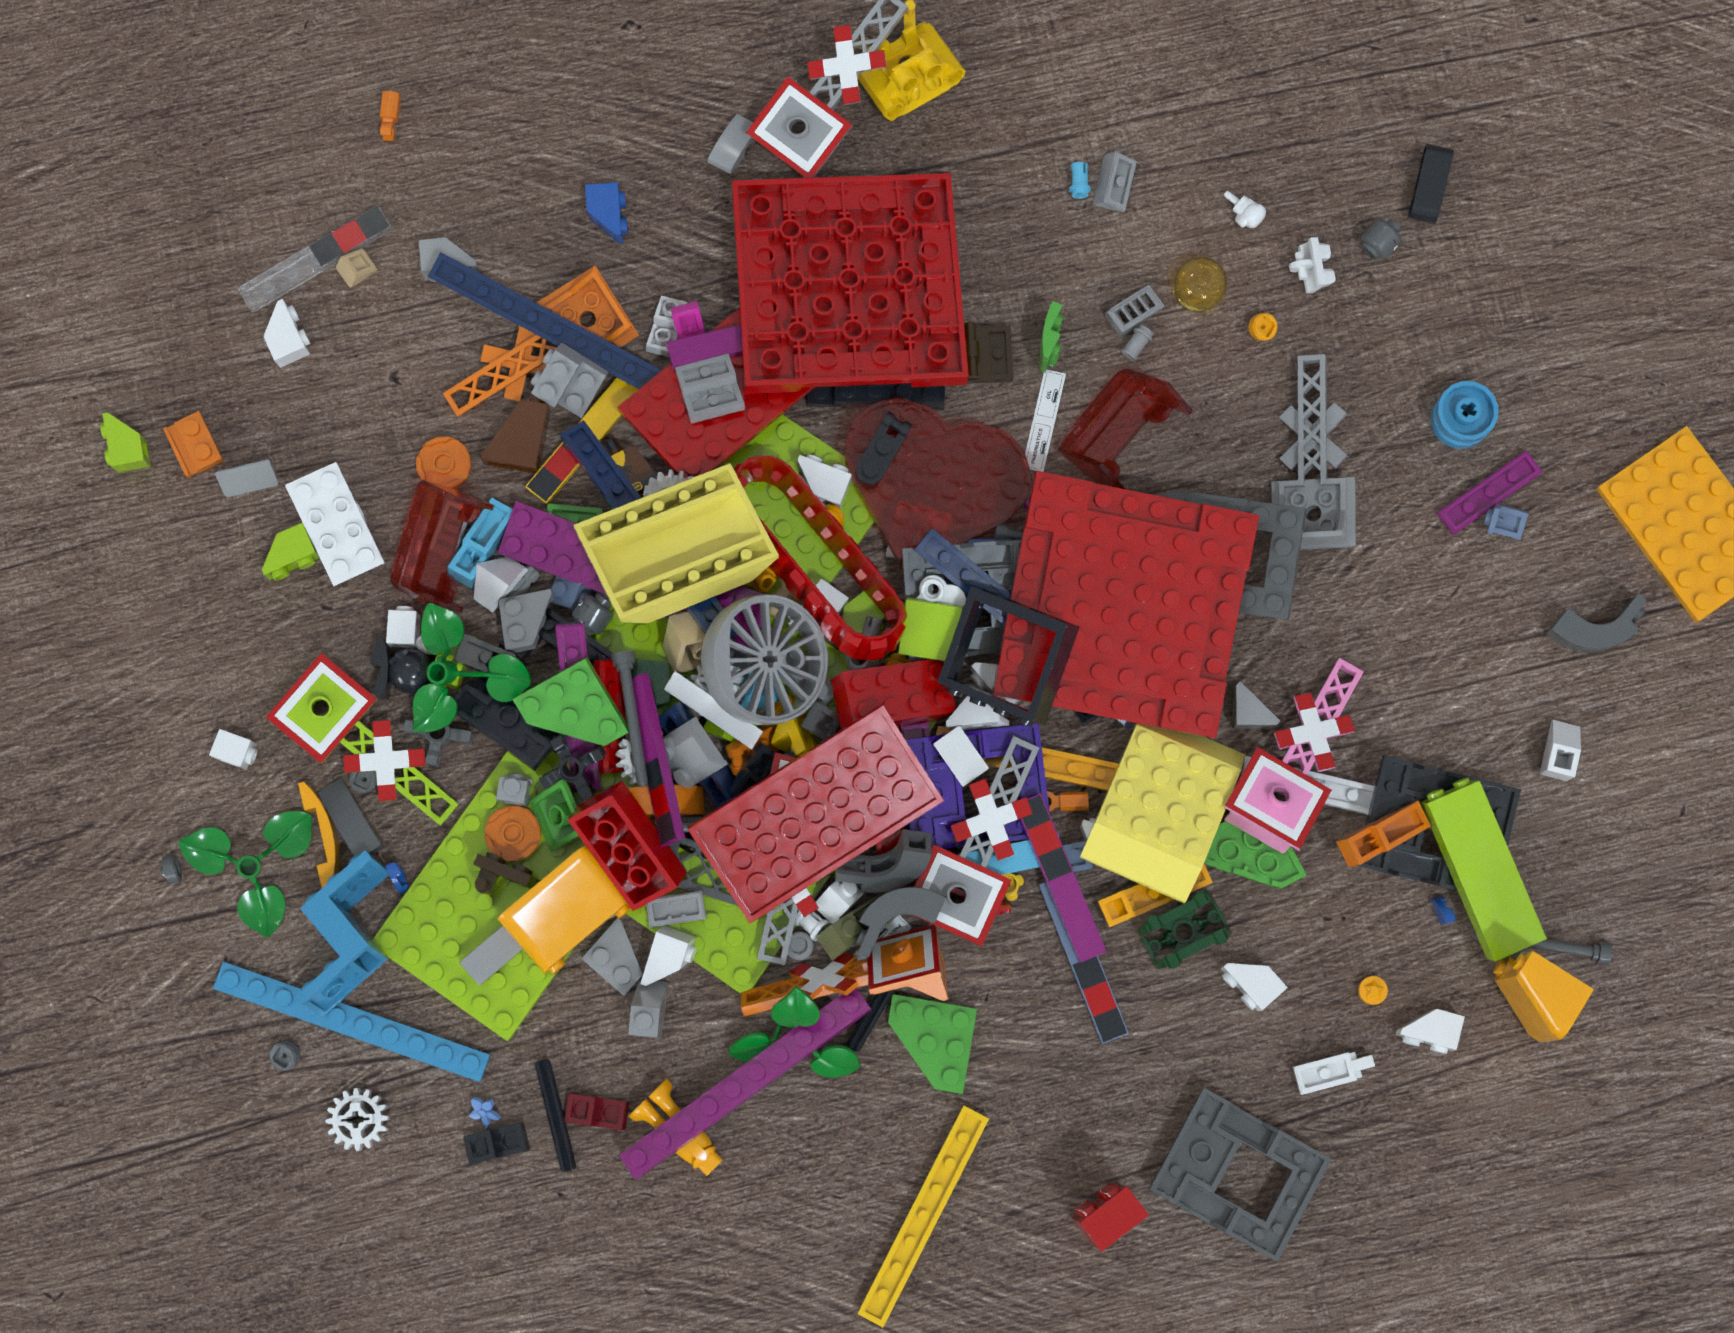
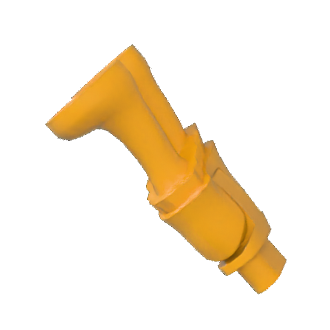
(696, 1151)

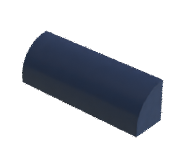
(718, 783)

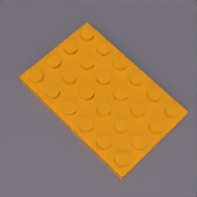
(1681, 519)

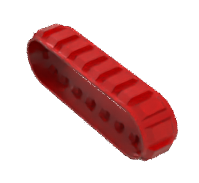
(847, 551)

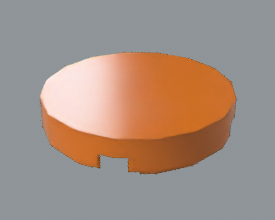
(444, 462)
(512, 833)

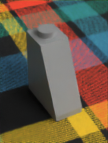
(648, 1010)

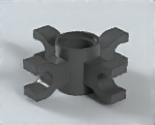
(436, 745)

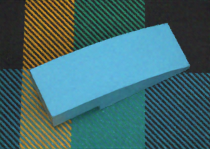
(480, 542)

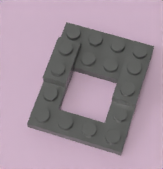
(1287, 528)
(995, 557)
(1203, 1155)

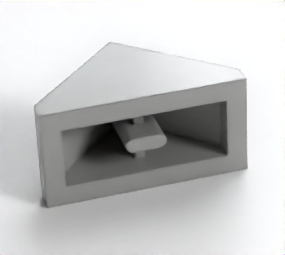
(1250, 711)

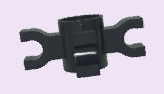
(581, 781)

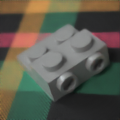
(568, 380)

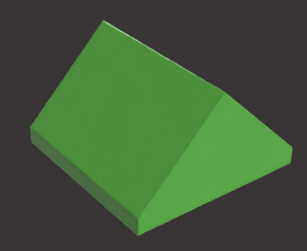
(552, 812)

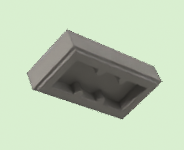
(676, 909)

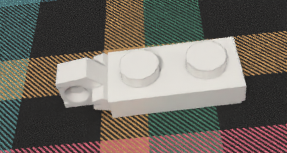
(1330, 1071)

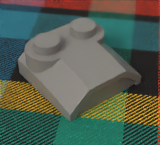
(692, 754)

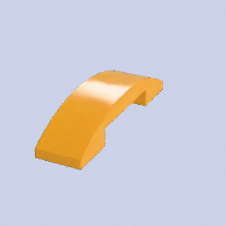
(311, 804)
(1140, 900)

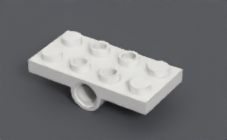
(335, 523)

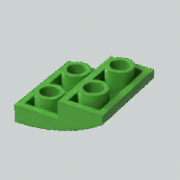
(1049, 344)

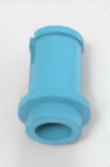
(1079, 180)

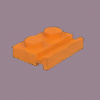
(193, 444)

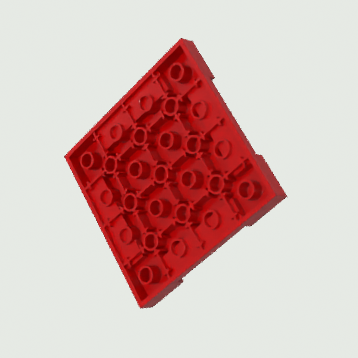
(848, 282)
(1152, 597)

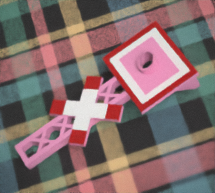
(1252, 801)

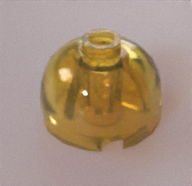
(1200, 284)

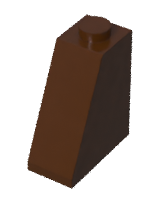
(520, 438)

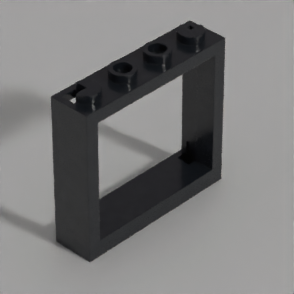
(1052, 671)

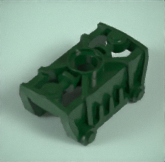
(1183, 915)

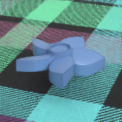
(483, 1111)

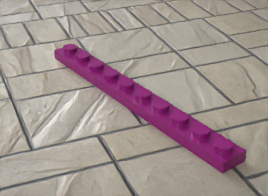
(743, 1084)

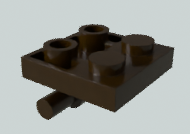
(988, 353)
(494, 867)

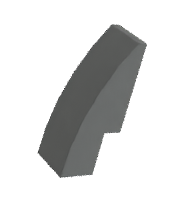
(350, 818)

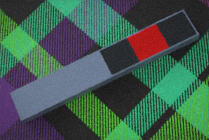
(1091, 982)

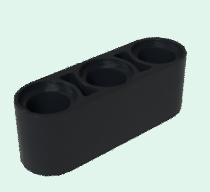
(1430, 183)

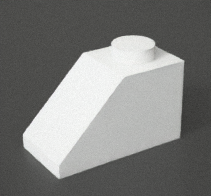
(668, 954)

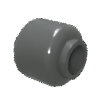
(1381, 239)
(594, 613)

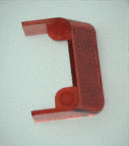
(1114, 420)
(431, 541)

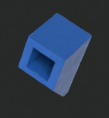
(604, 208)

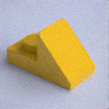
(793, 736)

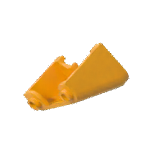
(563, 910)
(1541, 995)

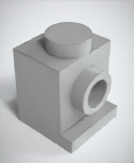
(514, 790)

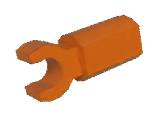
(389, 114)
(1069, 801)

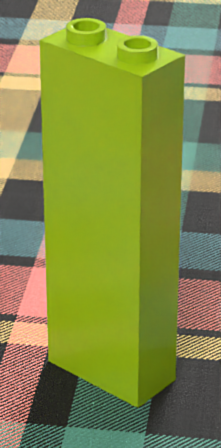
(1483, 869)

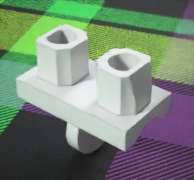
(1310, 265)

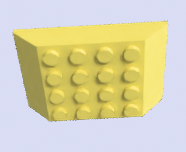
(677, 546)
(1163, 809)

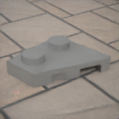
(523, 618)
(615, 958)

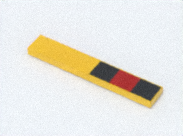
(561, 463)

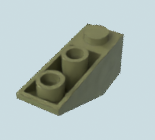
(845, 932)

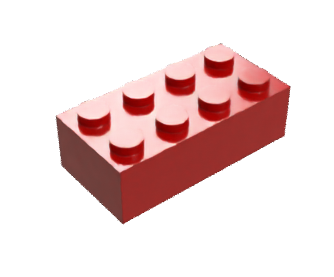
(904, 689)
(627, 846)
(1109, 1215)

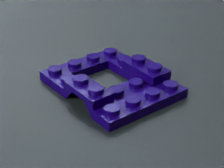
(988, 744)

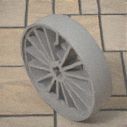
(717, 659)

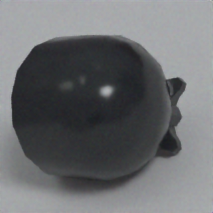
(409, 670)

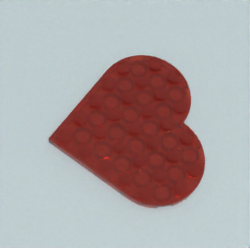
(941, 478)

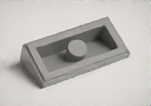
(1114, 181)
(247, 478)
(490, 955)

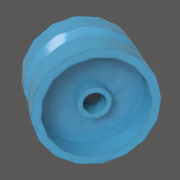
(1472, 400)

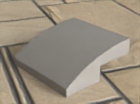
(709, 388)

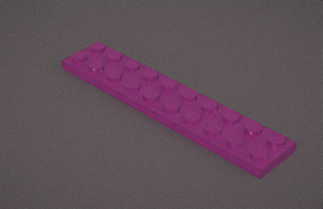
(554, 547)

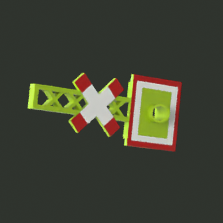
(347, 705)

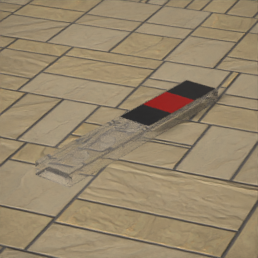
(314, 258)

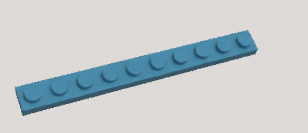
(355, 1023)

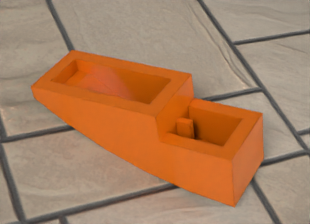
(1383, 834)

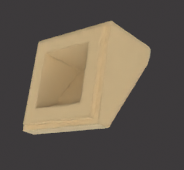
(355, 267)

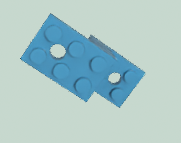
(330, 915)

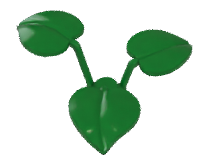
(431, 704)
(259, 908)
(791, 1011)

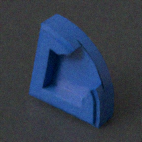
(398, 877)
(1444, 914)

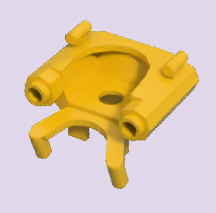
(919, 79)

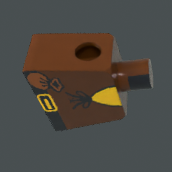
(631, 464)

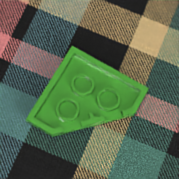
(574, 705)
(1252, 859)
(936, 1038)

